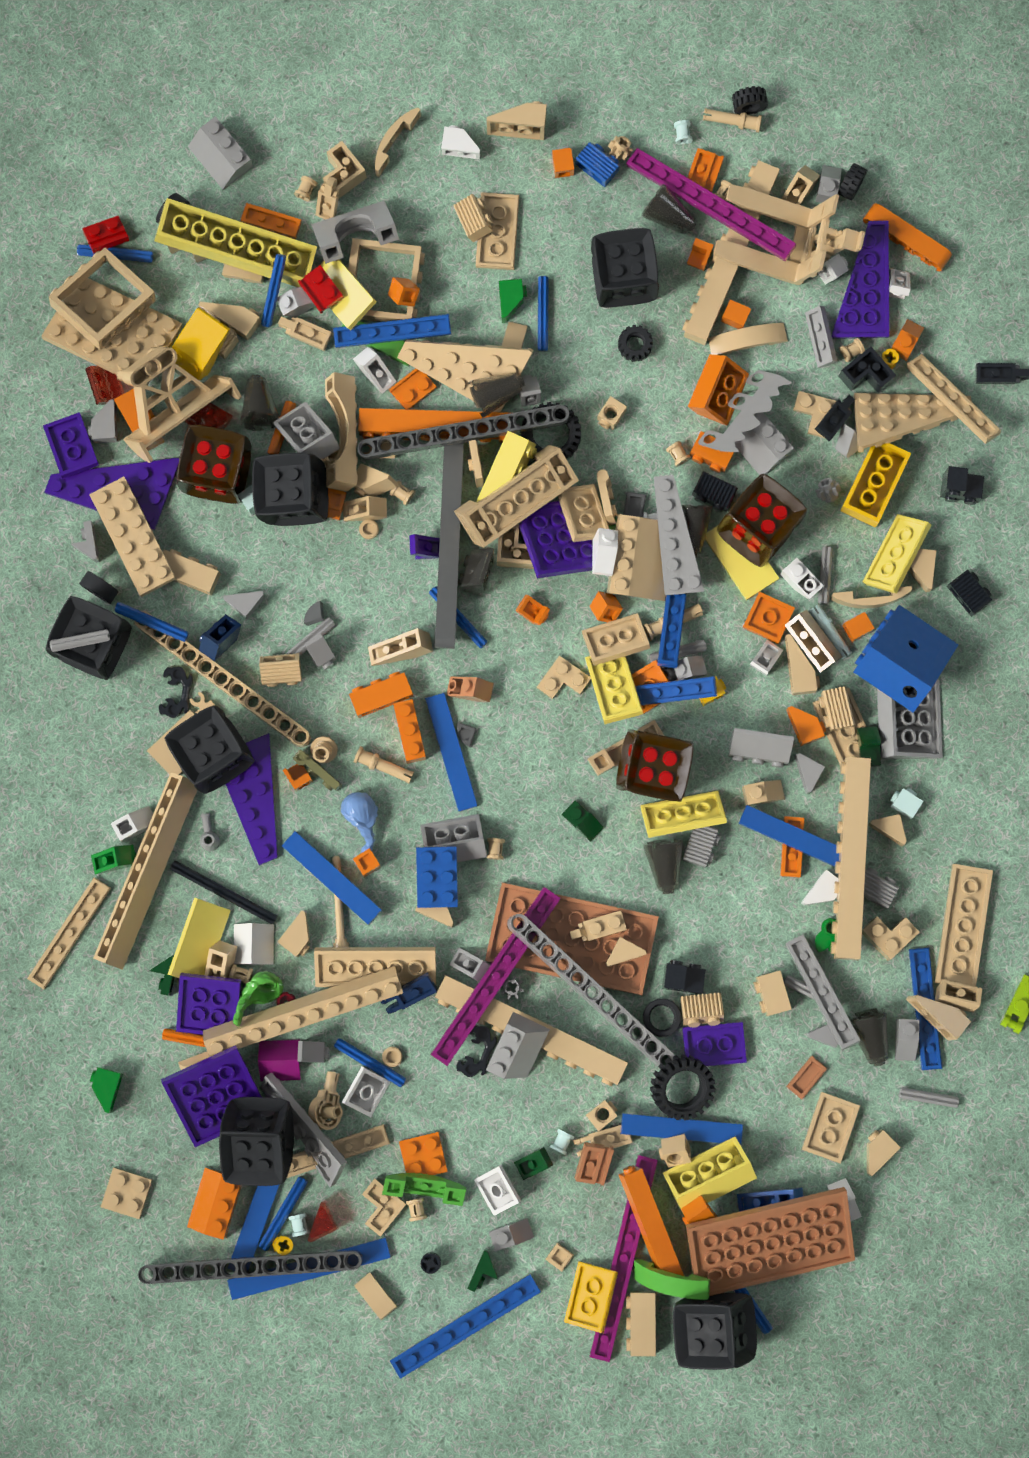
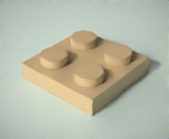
(126, 1193)

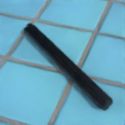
(223, 892)

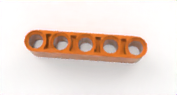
(910, 237)

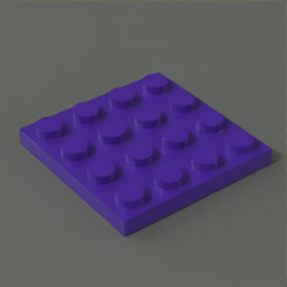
(551, 543)
(205, 1090)

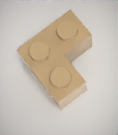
(347, 169)
(510, 552)
(889, 941)

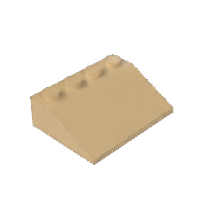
(637, 560)

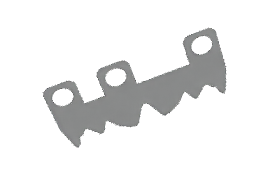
(745, 419)

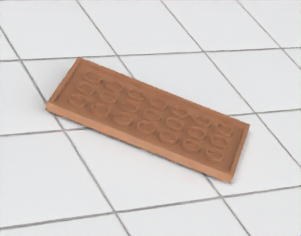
(589, 955)
(772, 1241)

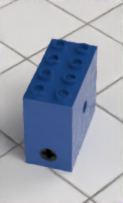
(904, 657)

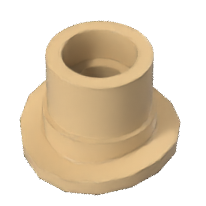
(323, 749)

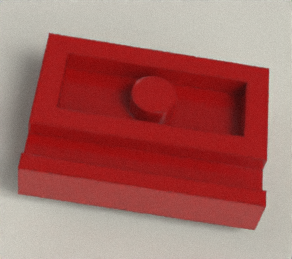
(105, 234)
(320, 289)

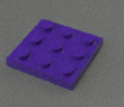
(206, 1002)

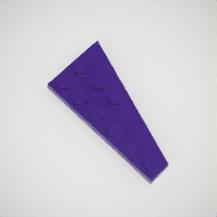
(254, 801)

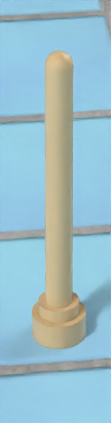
(341, 941)

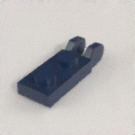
(412, 993)

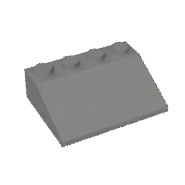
(908, 733)

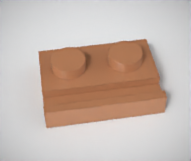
(594, 1163)

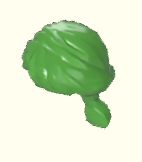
(261, 989)

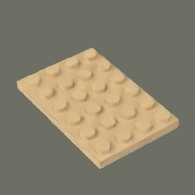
(99, 306)

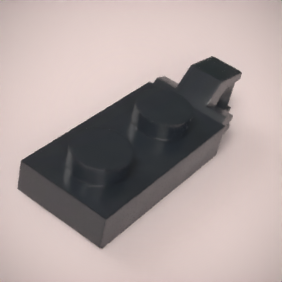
(1000, 373)
(835, 418)

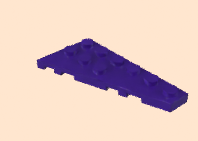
(866, 299)

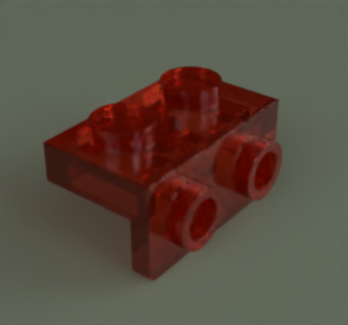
(103, 384)
(210, 416)

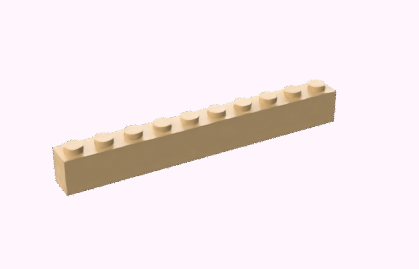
(722, 273)
(851, 858)
(146, 871)
(304, 1011)
(556, 1043)

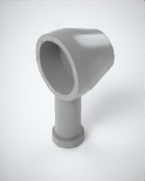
(208, 833)

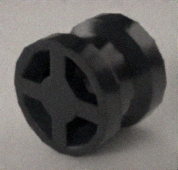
(428, 1264)

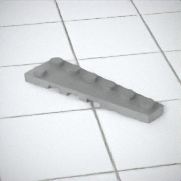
(677, 554)
(329, 1160)

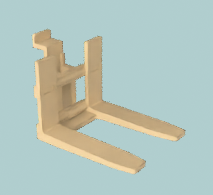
(806, 258)

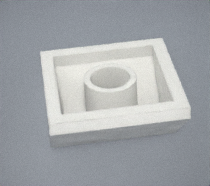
(254, 944)
(366, 1091)
(497, 1190)

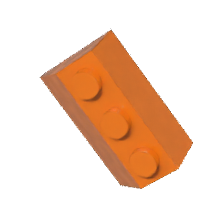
(716, 388)
(214, 1205)

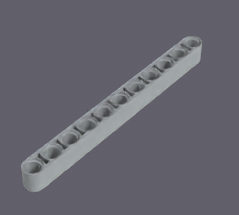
(582, 988)

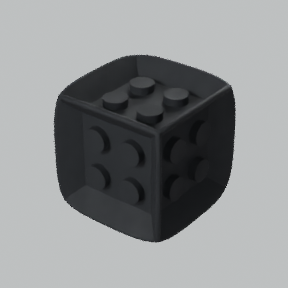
(625, 267)
(290, 489)
(83, 617)
(209, 749)
(256, 1141)
(715, 1331)

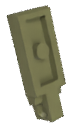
(316, 770)

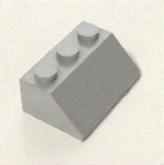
(220, 153)
(307, 432)
(764, 445)
(760, 747)
(459, 832)
(517, 1048)

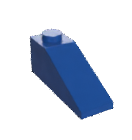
(763, 1198)

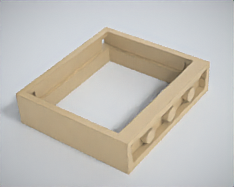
(358, 244)
(122, 320)

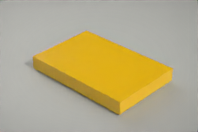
(591, 1297)

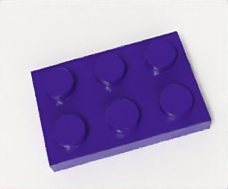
(70, 445)
(716, 1044)

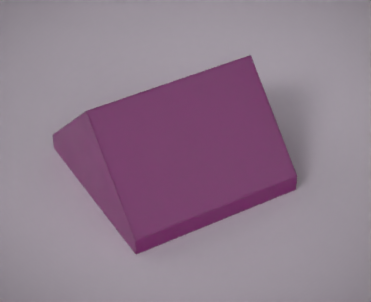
(280, 1059)

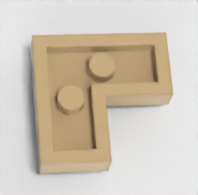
(814, 406)
(563, 673)
(387, 1207)

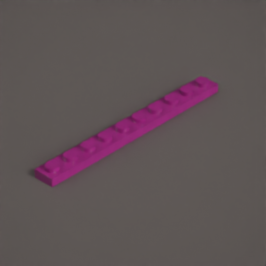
(712, 205)
(492, 980)
(622, 1263)

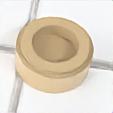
(369, 529)
(392, 1056)

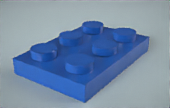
(436, 876)

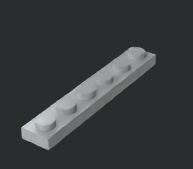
(822, 992)

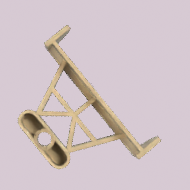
(164, 360)

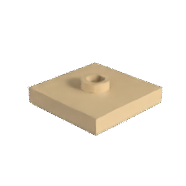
(475, 463)

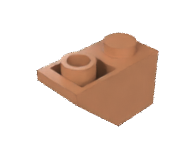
(470, 689)

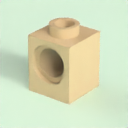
(614, 406)
(592, 1115)
(675, 1150)

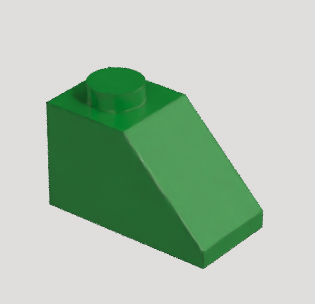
(511, 297)
(113, 858)
(106, 1087)

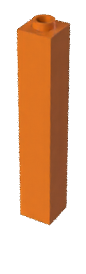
(649, 1220)

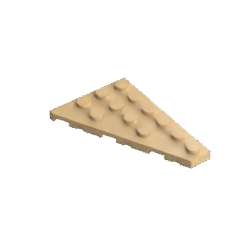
(459, 363)
(890, 416)

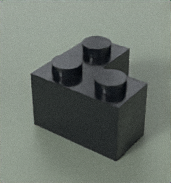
(869, 367)
(961, 486)
(683, 978)

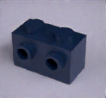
(219, 637)

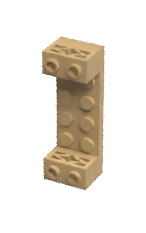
(517, 497)

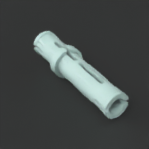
(826, 625)

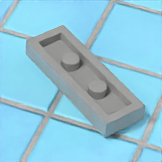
(821, 336)

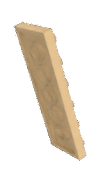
(132, 536)
(963, 925)
(346, 964)

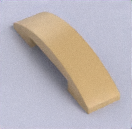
(408, 121)
(747, 338)
(847, 599)
(609, 758)

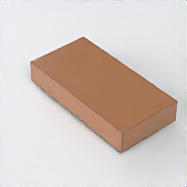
(806, 1077)

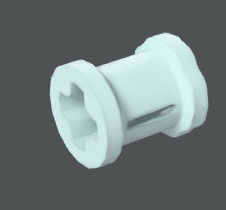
(683, 132)
(561, 1142)
(299, 1225)

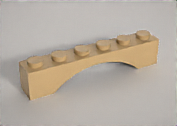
(340, 393)

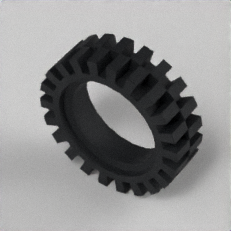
(573, 426)
(698, 1102)

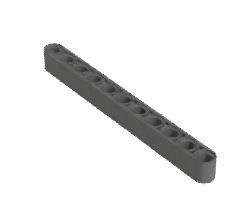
(455, 438)
(449, 547)
(240, 1265)

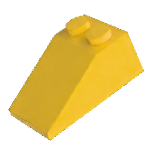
(200, 343)

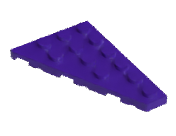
(148, 481)

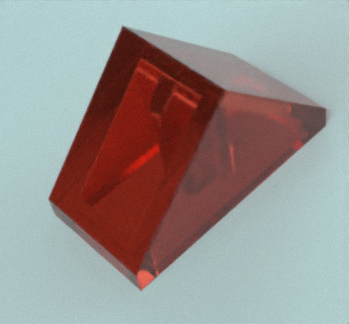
(323, 1223)

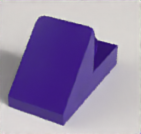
(424, 546)

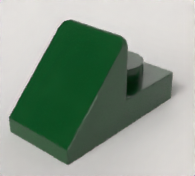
(869, 744)
(582, 821)
(167, 982)
(533, 1163)
(484, 1266)

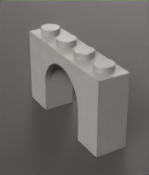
(369, 218)

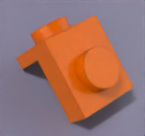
(532, 610)

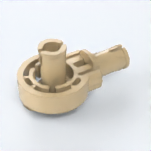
(327, 1104)

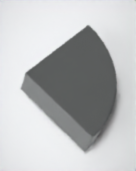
(314, 614)
(466, 733)

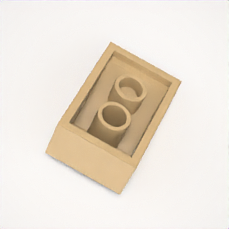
(521, 121)

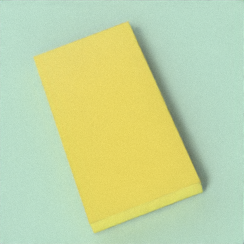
(356, 299)
(897, 553)
(745, 575)
(614, 689)
(690, 814)
(201, 931)

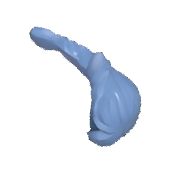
(362, 813)

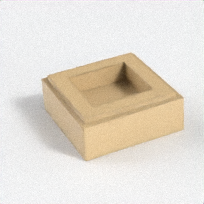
(559, 1257)

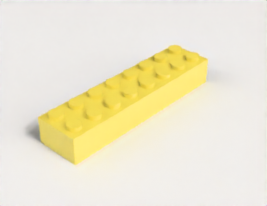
(232, 242)

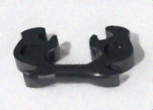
(177, 675)
(470, 1068)

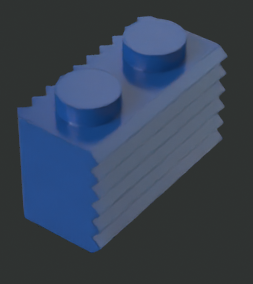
(597, 163)

